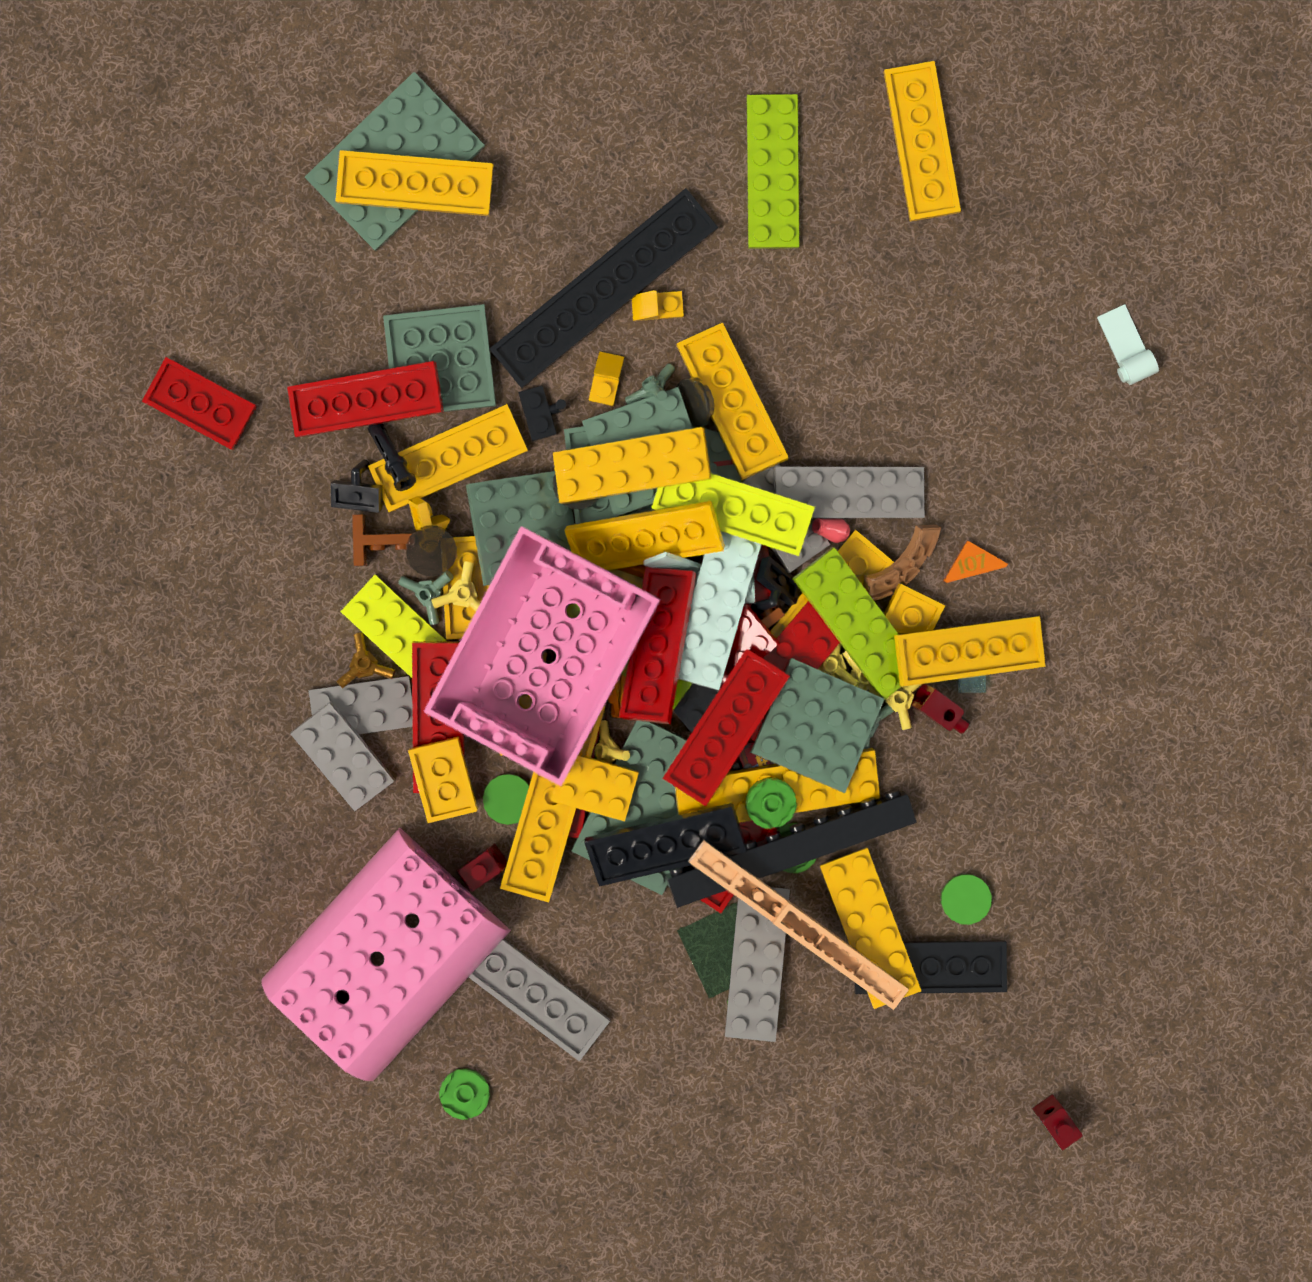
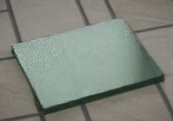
(711, 948)

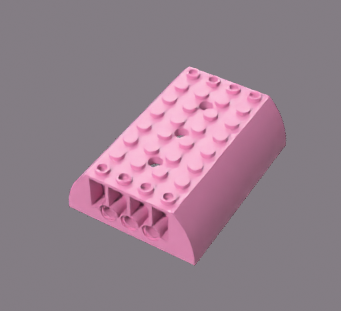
(506, 646)
(419, 966)

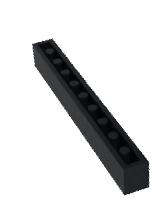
(801, 844)

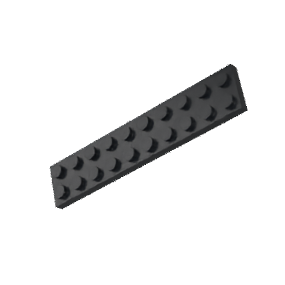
(604, 288)

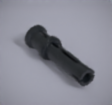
(395, 464)

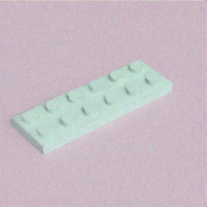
(717, 610)

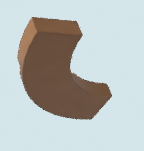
(906, 566)

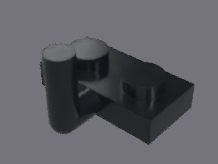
(539, 413)
(355, 494)
(777, 581)

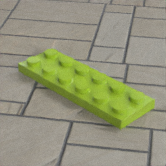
(772, 171)
(853, 619)

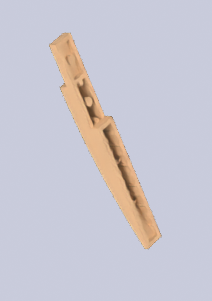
(798, 924)

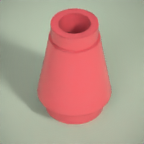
(831, 528)

